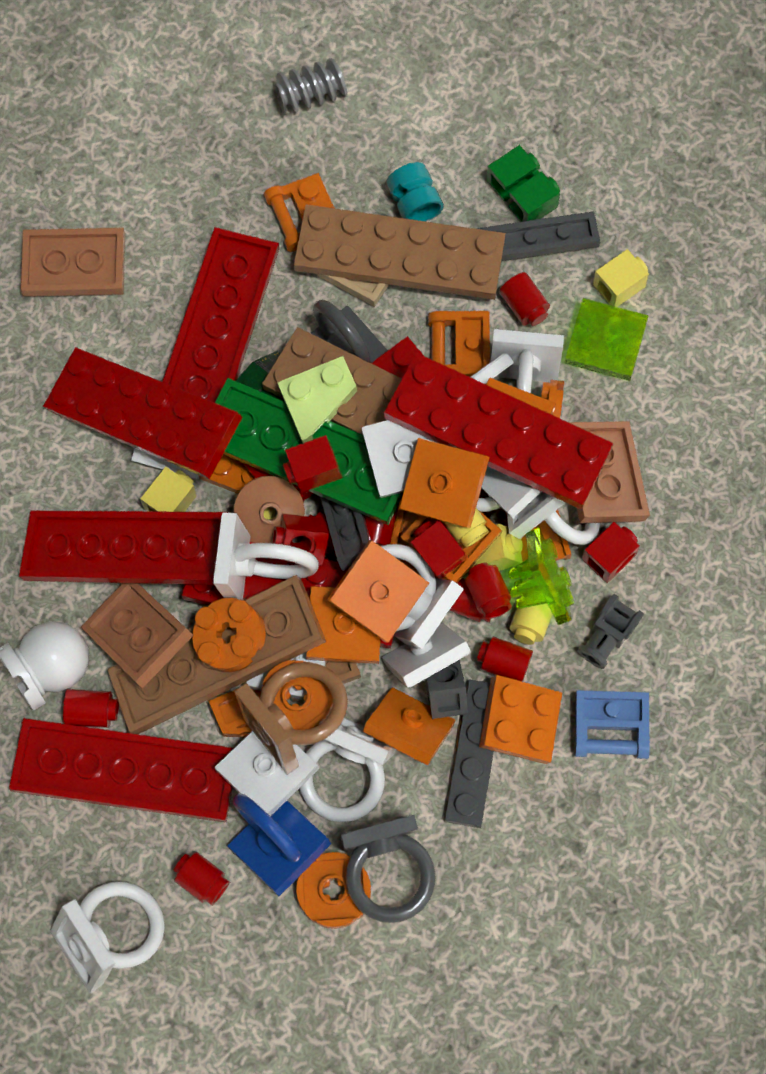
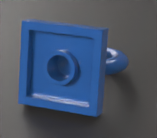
(276, 845)

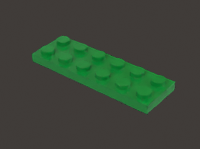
(269, 430)

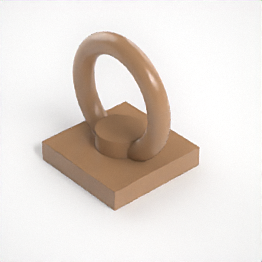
(272, 725)

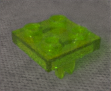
(606, 339)
(542, 579)

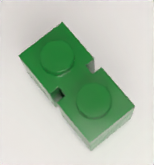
(517, 177)

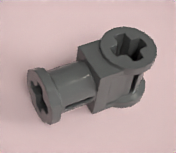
(612, 626)

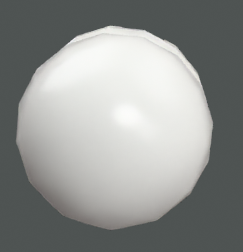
(48, 659)

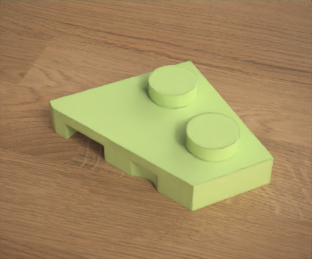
(317, 395)

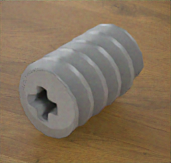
(309, 85)

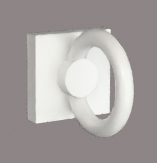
(534, 356)
(544, 508)
(237, 559)
(431, 605)
(358, 747)
(86, 943)

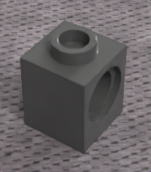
(447, 692)

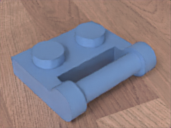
(612, 712)

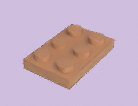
(73, 262)
(619, 487)
(136, 632)

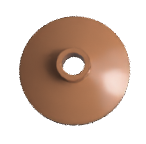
(264, 493)

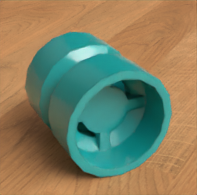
(414, 192)

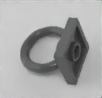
(346, 331)
(378, 841)

